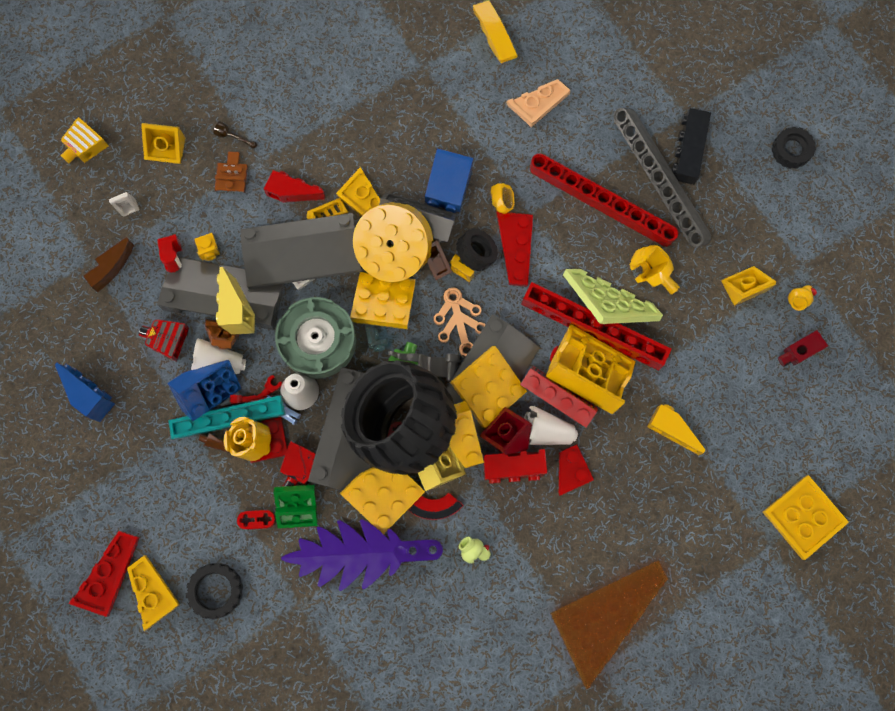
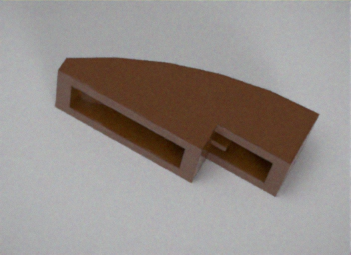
(109, 264)

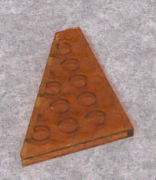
(602, 619)

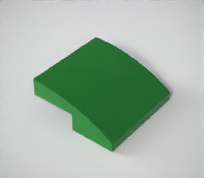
(295, 506)

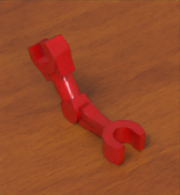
(269, 388)

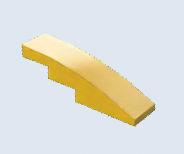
(494, 31)

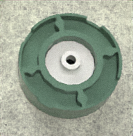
(313, 319)

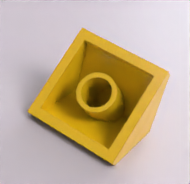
(162, 143)
(747, 284)

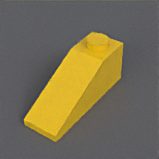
(672, 426)

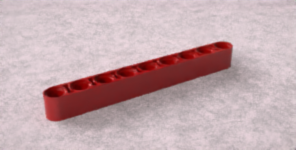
(612, 200)

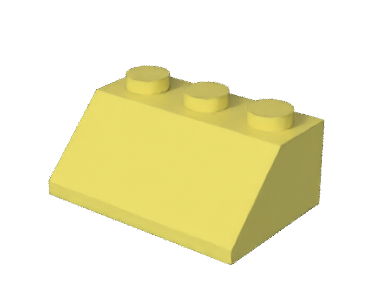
(443, 471)

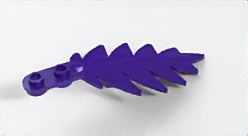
(357, 553)

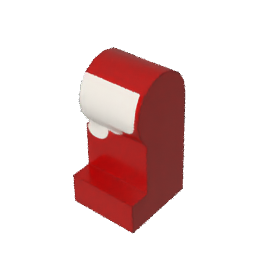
(168, 251)

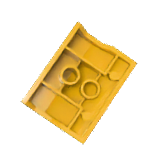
(591, 369)

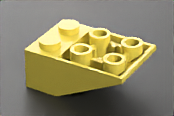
(234, 310)

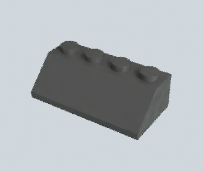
(440, 220)

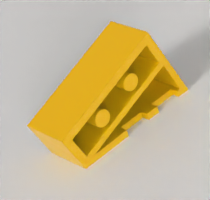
(465, 440)

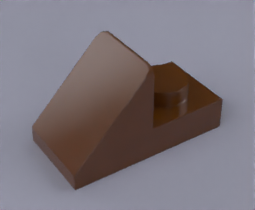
(437, 261)

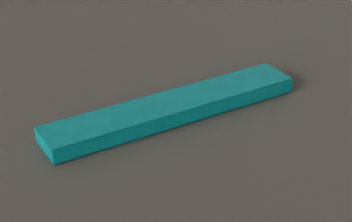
(222, 418)

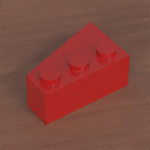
(514, 466)

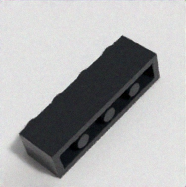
(691, 146)

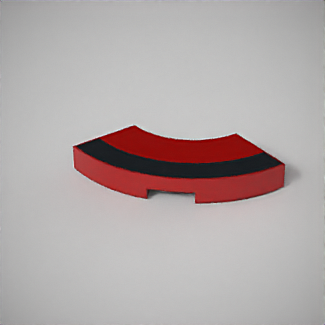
(437, 508)

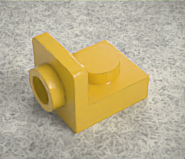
(207, 247)
(461, 269)

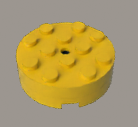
(392, 241)

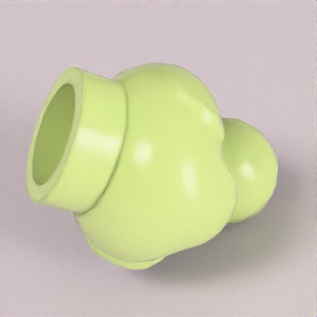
(473, 549)

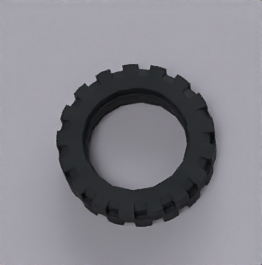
(193, 587)

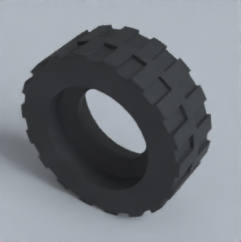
(803, 138)
(469, 256)

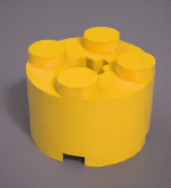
(247, 439)

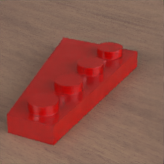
(516, 244)
(104, 582)

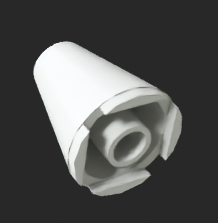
(207, 354)
(299, 391)
(549, 429)

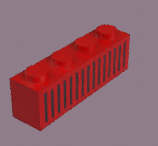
(559, 397)

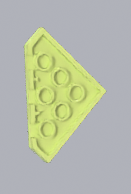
(609, 303)

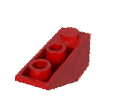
(287, 189)

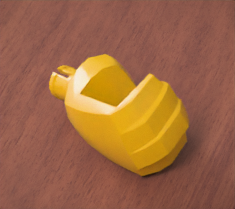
(661, 265)

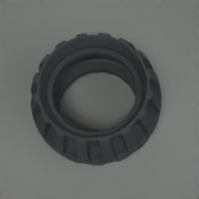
(375, 402)

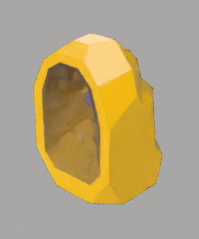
(502, 197)

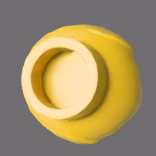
(801, 297)

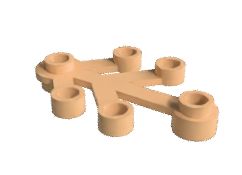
(458, 318)

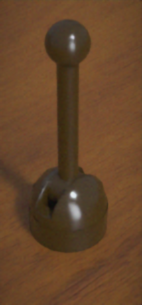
(222, 130)

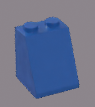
(449, 180)

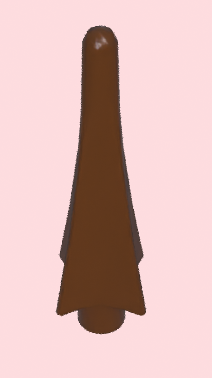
(212, 442)

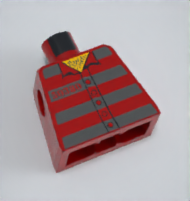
(165, 337)

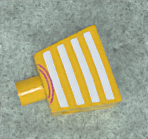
(82, 142)

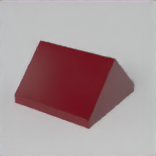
(508, 432)

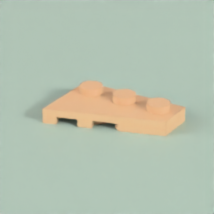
(537, 104)

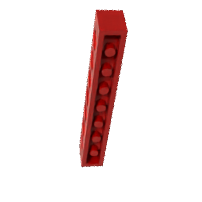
(614, 334)

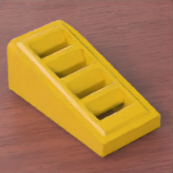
(324, 209)

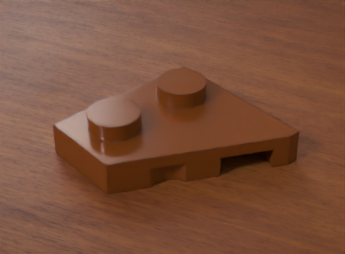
(219, 336)

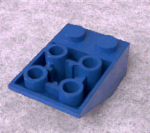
(204, 388)
(84, 393)

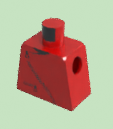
(297, 465)

